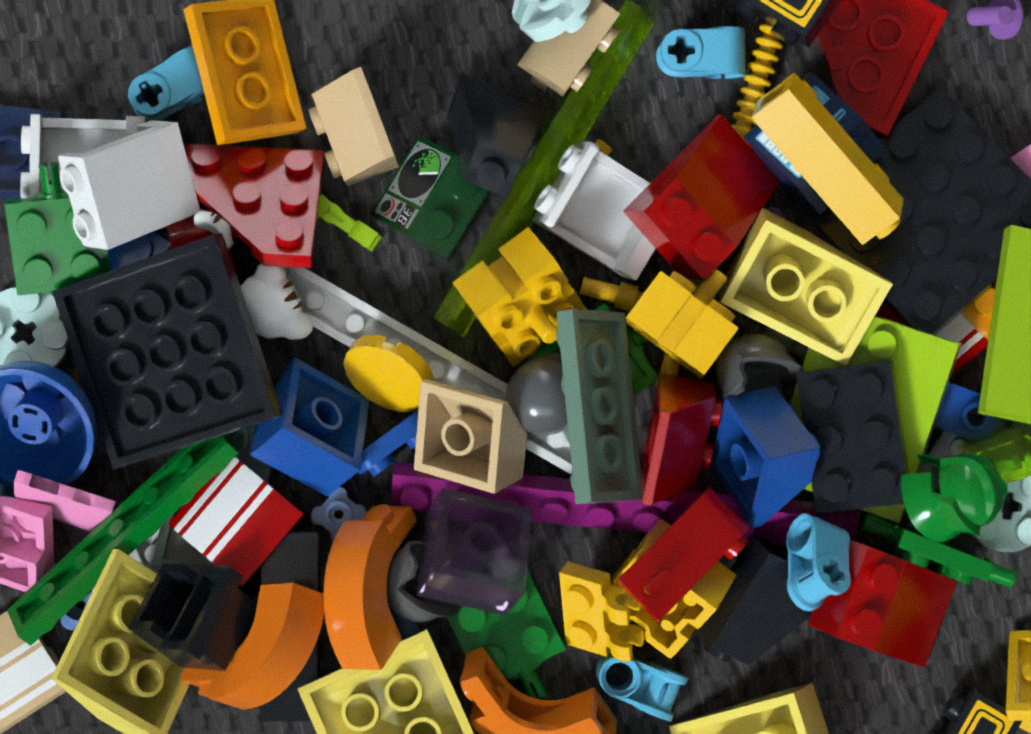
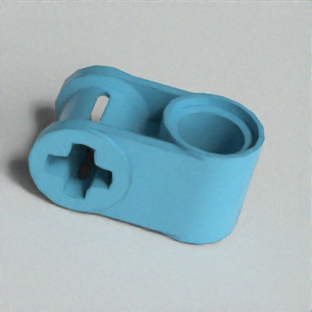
(711, 53)
(174, 81)
(816, 561)
(648, 688)

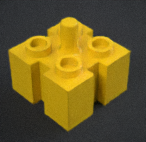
(519, 296)
(683, 320)
(689, 613)

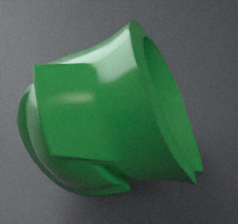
(968, 498)

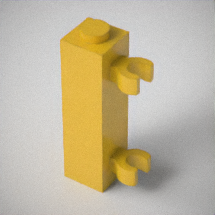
(829, 159)

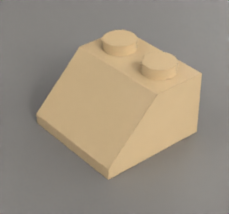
(353, 127)
(468, 438)

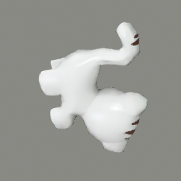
(268, 293)

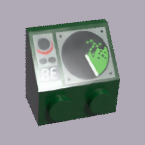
(430, 199)

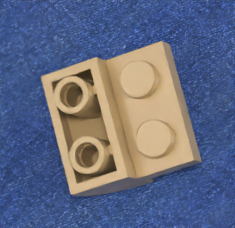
(563, 59)

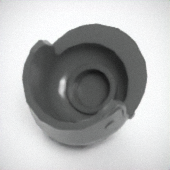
(753, 364)
(538, 396)
(403, 586)

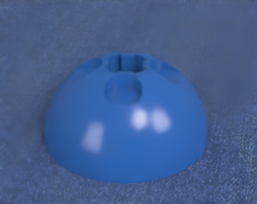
(44, 423)

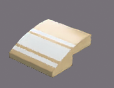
(24, 675)

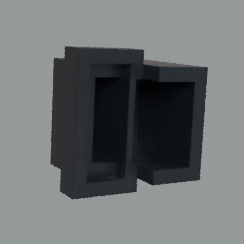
(194, 615)

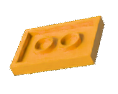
(244, 70)

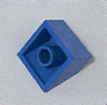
(319, 432)
(763, 453)

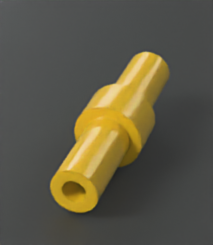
(622, 296)

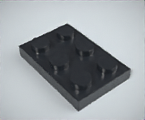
(858, 433)

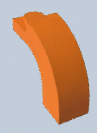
(356, 587)
(273, 652)
(505, 710)

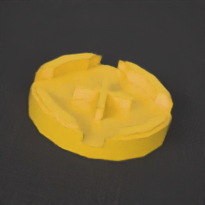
(386, 372)

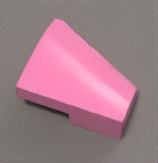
(68, 503)
(25, 542)

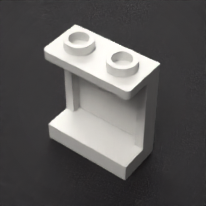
(52, 137)
(129, 186)
(588, 209)

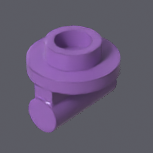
(1001, 15)

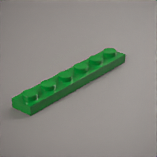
(124, 530)

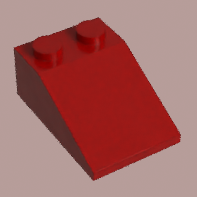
(703, 200)
(678, 436)
(888, 606)

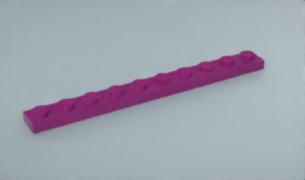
(554, 503)

